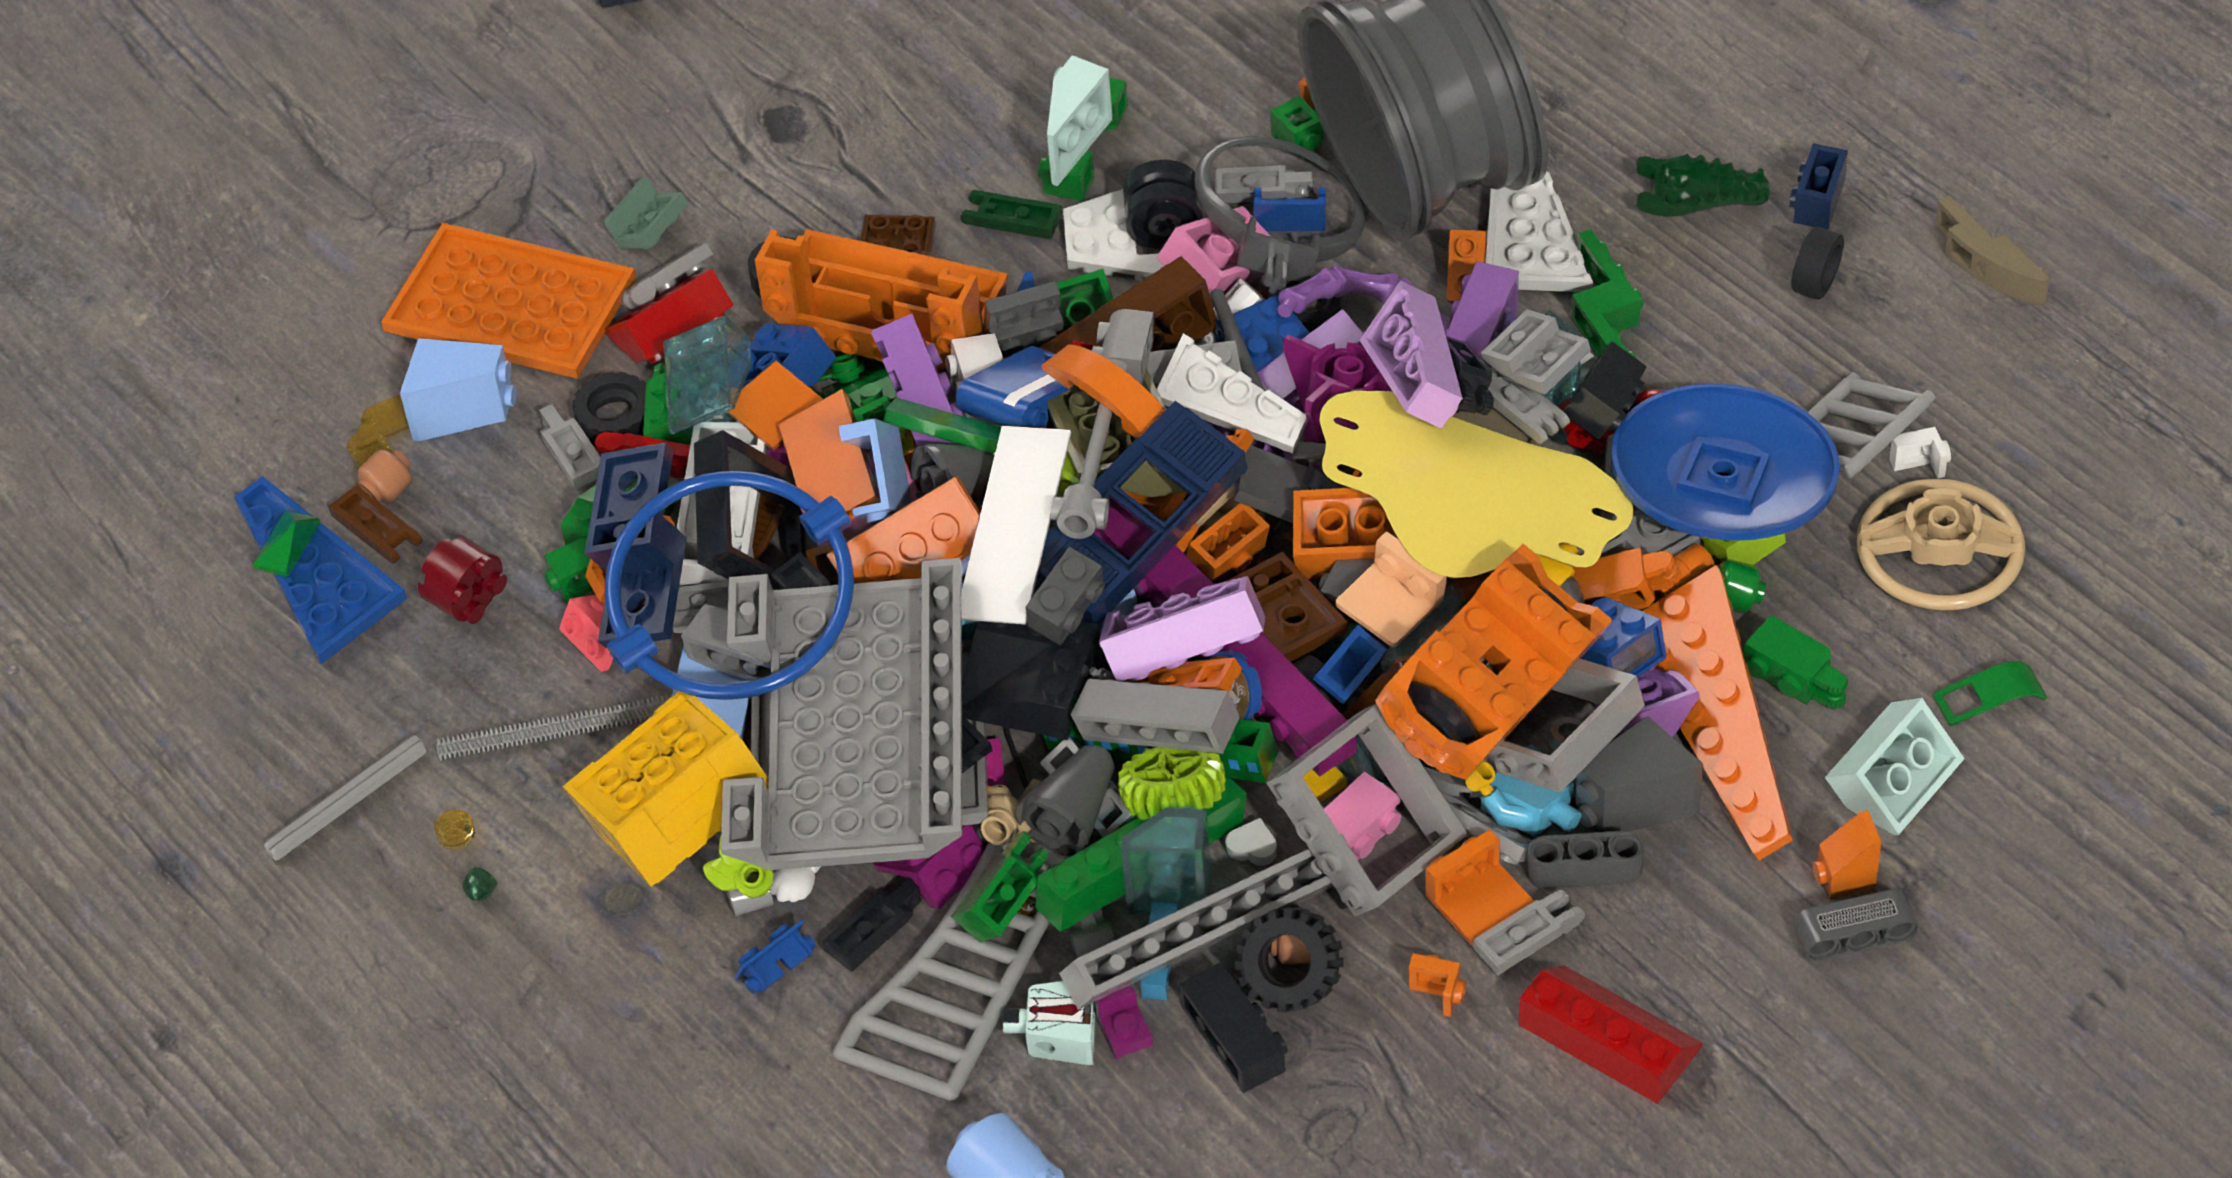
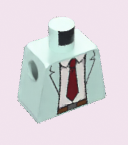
(1054, 1025)

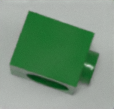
(567, 570)

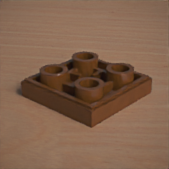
(899, 231)

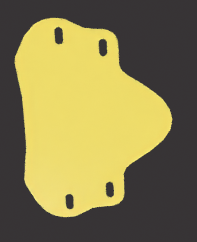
(1466, 492)

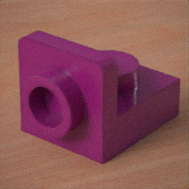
(1123, 1022)

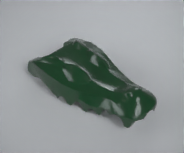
(1693, 184)

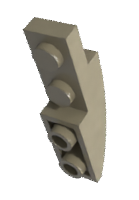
(1992, 261)

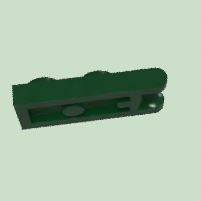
(1013, 214)

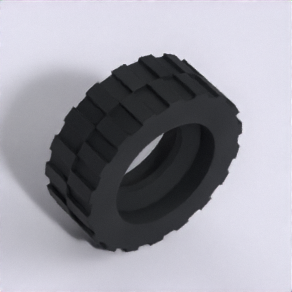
(605, 390)

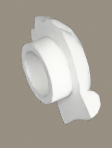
(793, 883)

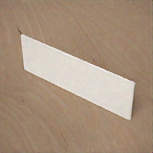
(1013, 524)

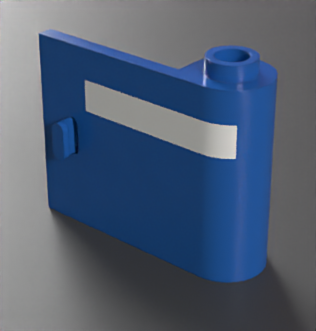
(1011, 390)

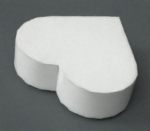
(1252, 842)

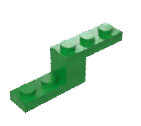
(1610, 304)

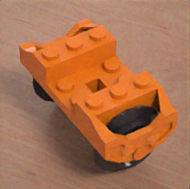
(1455, 707)

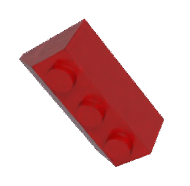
(678, 310)

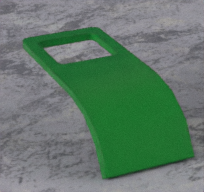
(1994, 688)

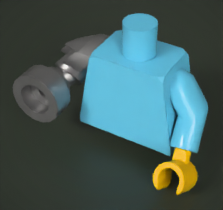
(1523, 804)

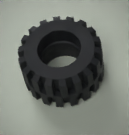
(1256, 969)

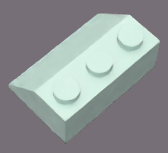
(1896, 765)

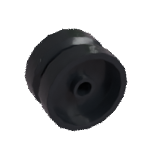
(1159, 200)

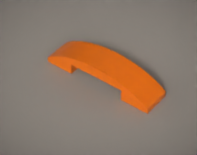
(1107, 385)

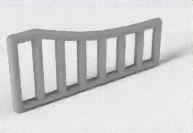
(922, 962)

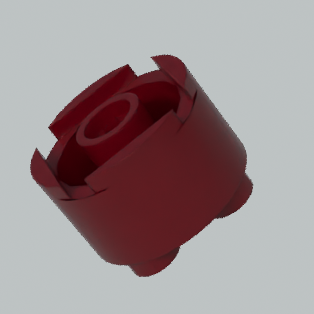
(461, 578)

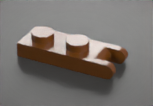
(373, 523)

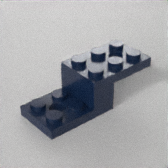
(657, 554)

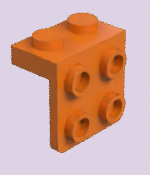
(1474, 887)

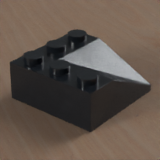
(1027, 679)

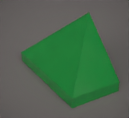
(286, 543)

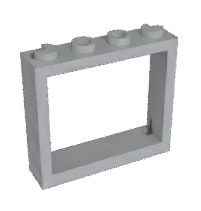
(1619, 703)
(1409, 781)

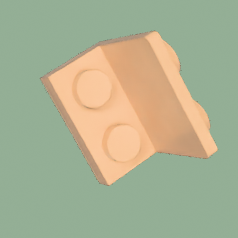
(1392, 593)

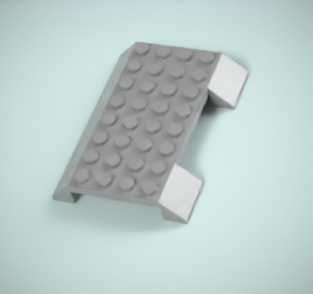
(862, 739)

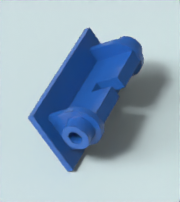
(761, 965)

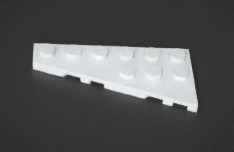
(1534, 236)

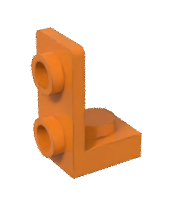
(1465, 250)

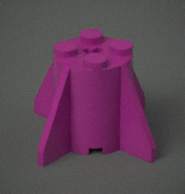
(1329, 372)

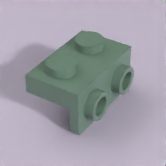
(644, 216)

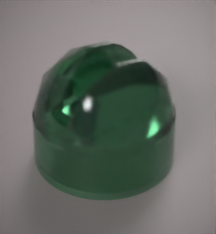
(479, 884)

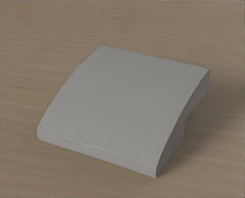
(1535, 351)

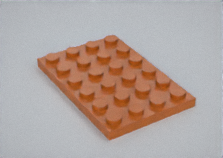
(510, 293)

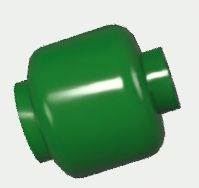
(1742, 584)

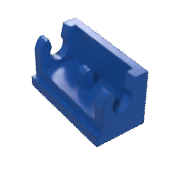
(1290, 213)

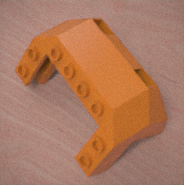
(858, 286)

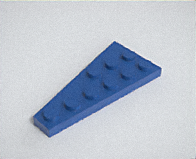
(331, 585)

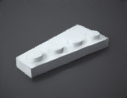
(1228, 398)

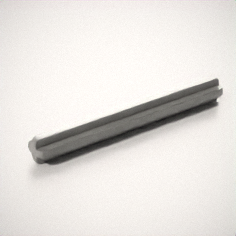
(344, 798)

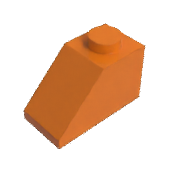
(1849, 858)

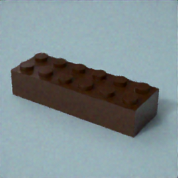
(1175, 296)

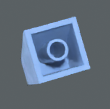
(456, 387)

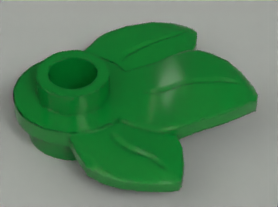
(845, 368)

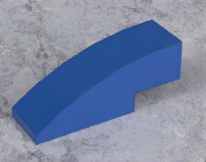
(1351, 663)

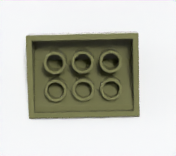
(1077, 412)

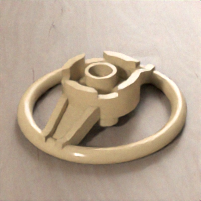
(1940, 532)

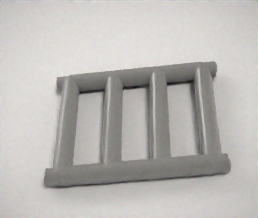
(1892, 423)

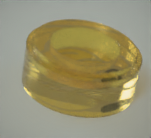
(455, 829)

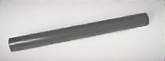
(1233, 333)

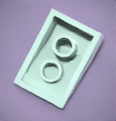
(1077, 113)

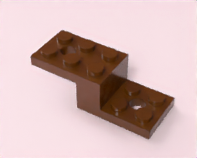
(1287, 597)

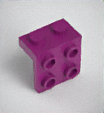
(944, 871)

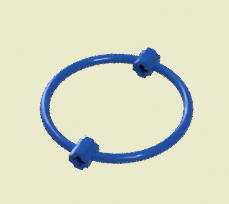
(634, 645)

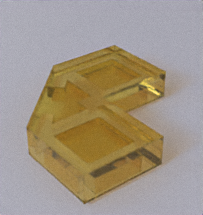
(377, 425)

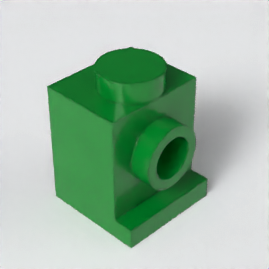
(1302, 130)

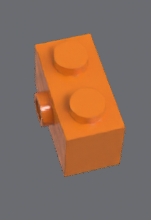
(1229, 543)

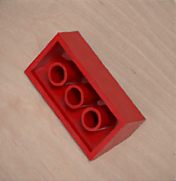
(1606, 1031)

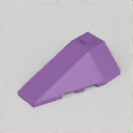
(1666, 699)

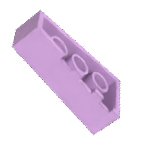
(1414, 354)
(1181, 629)

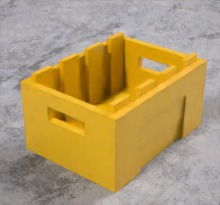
(663, 786)

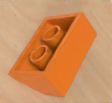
(1335, 527)

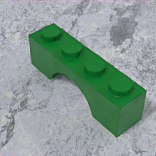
(1081, 176)

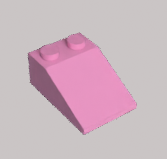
(1210, 252)

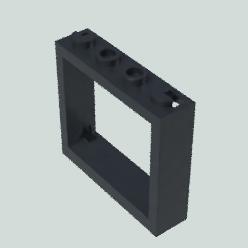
(713, 509)

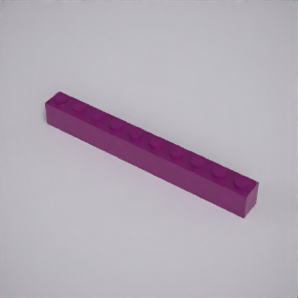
(1289, 700)

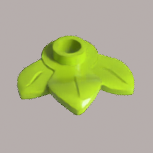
(732, 874)

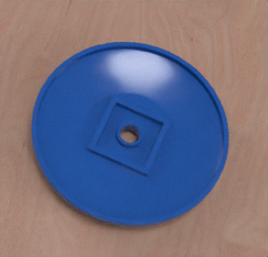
(1681, 439)

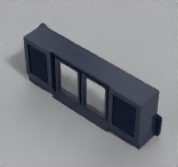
(1187, 454)

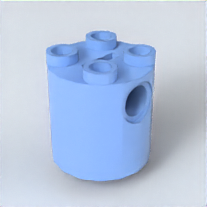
(998, 1150)

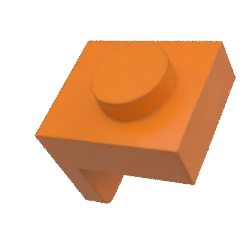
(1437, 977)

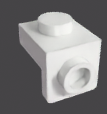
(1919, 449)

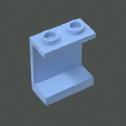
(889, 466)

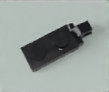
(872, 925)

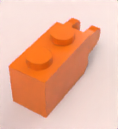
(1628, 577)

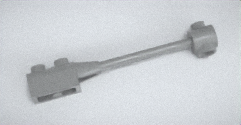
(1127, 344)

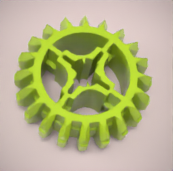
(1170, 780)

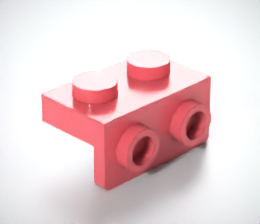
(582, 627)

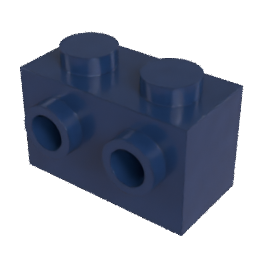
(1819, 186)

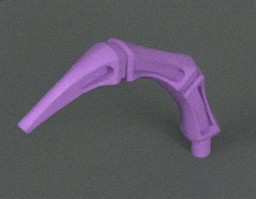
(1338, 283)

